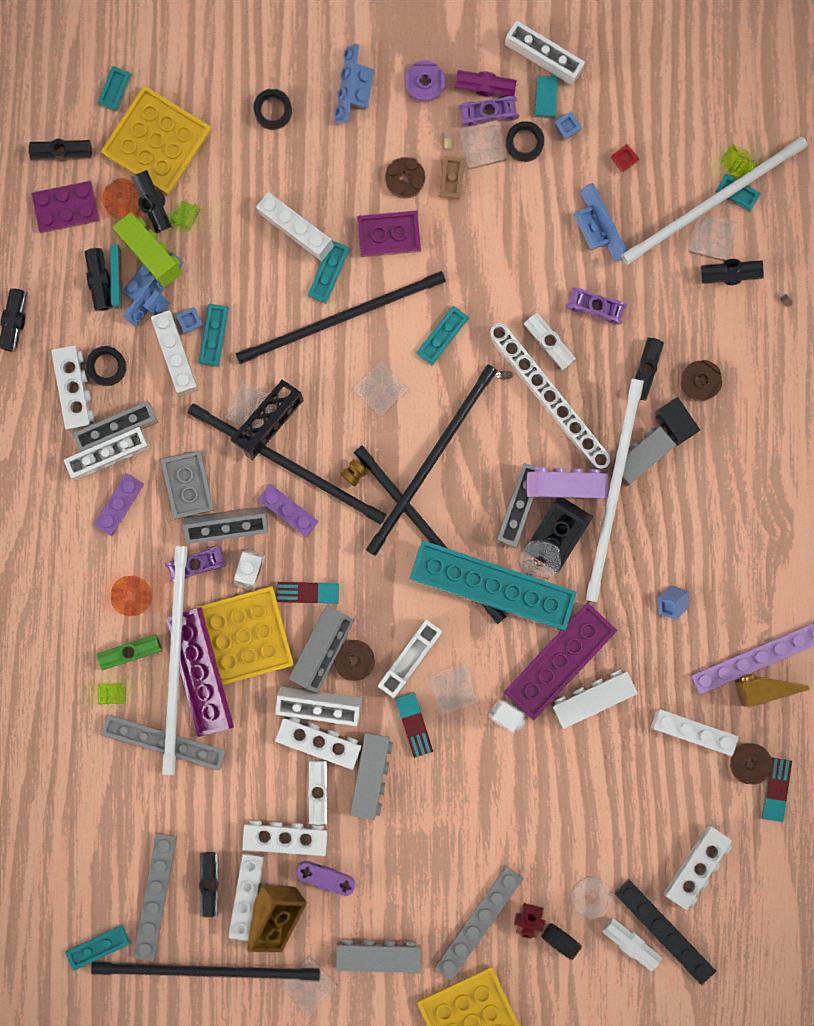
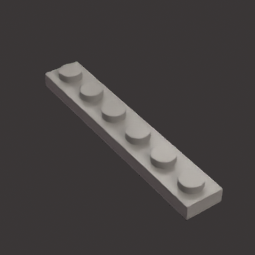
(155, 740)
(155, 897)
(478, 923)

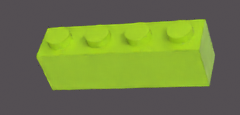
(147, 249)

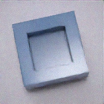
(567, 126)
(156, 303)
(189, 320)

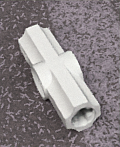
(557, 352)
(317, 806)
(632, 944)

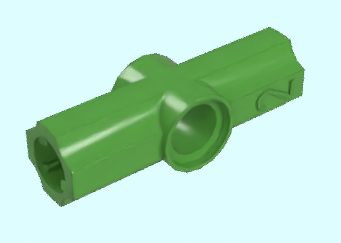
(116, 656)

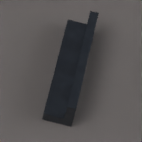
(272, 424)

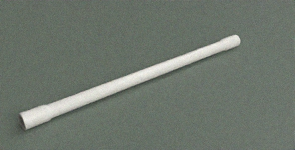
(638, 250)
(633, 398)
(169, 757)

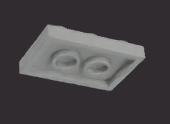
(187, 485)

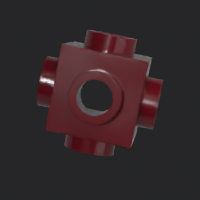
(529, 921)

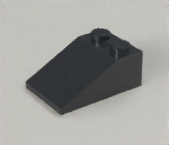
(563, 527)

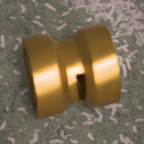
(354, 472)

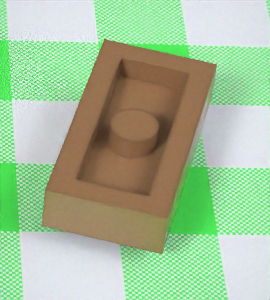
(452, 177)

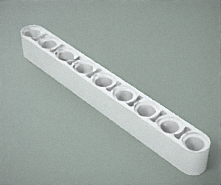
(547, 386)

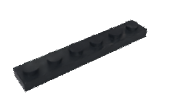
(665, 932)

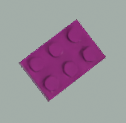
(65, 206)
(389, 233)

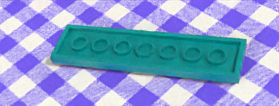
(493, 585)

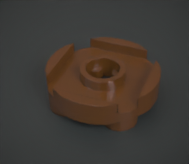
(399, 187)
(690, 383)
(360, 670)
(754, 752)

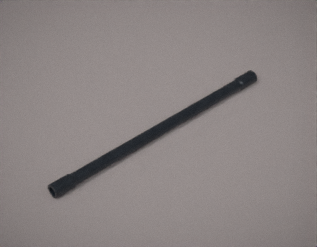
(253, 352)
(369, 462)
(368, 510)
(380, 538)
(109, 968)

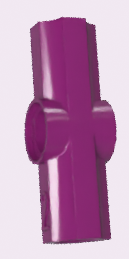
(485, 83)

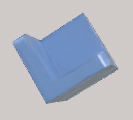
(673, 602)

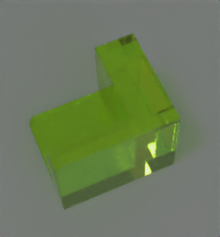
(738, 161)
(185, 215)
(111, 693)

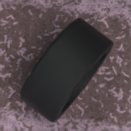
(272, 124)
(532, 127)
(90, 365)
(561, 941)

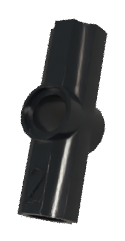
(73, 150)
(151, 201)
(732, 271)
(98, 279)
(13, 319)
(650, 357)
(208, 897)

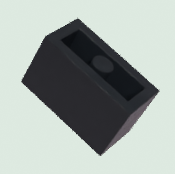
(676, 421)

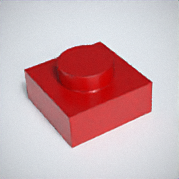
(625, 158)

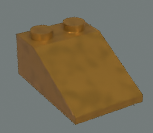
(760, 690)
(274, 918)

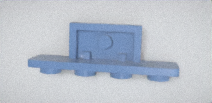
(354, 86)
(598, 225)
(139, 290)

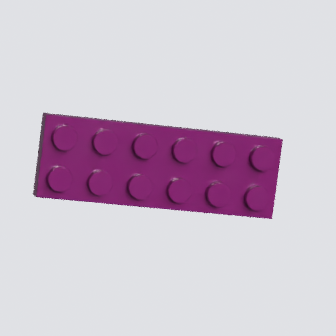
(560, 661)
(202, 676)

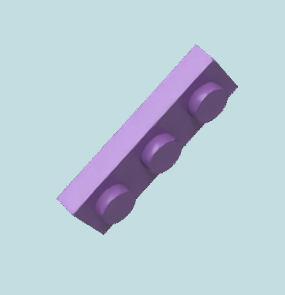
(119, 504)
(288, 510)

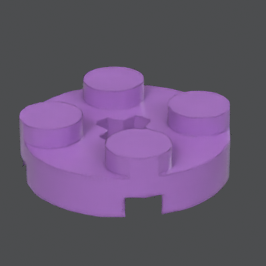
(433, 73)

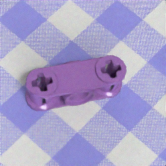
(499, 106)
(608, 306)
(206, 559)
(326, 878)

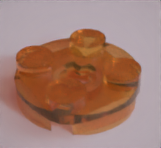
(115, 191)
(119, 595)

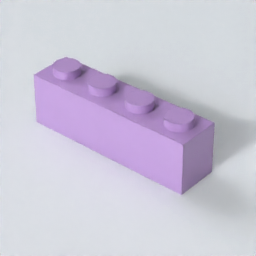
(567, 484)

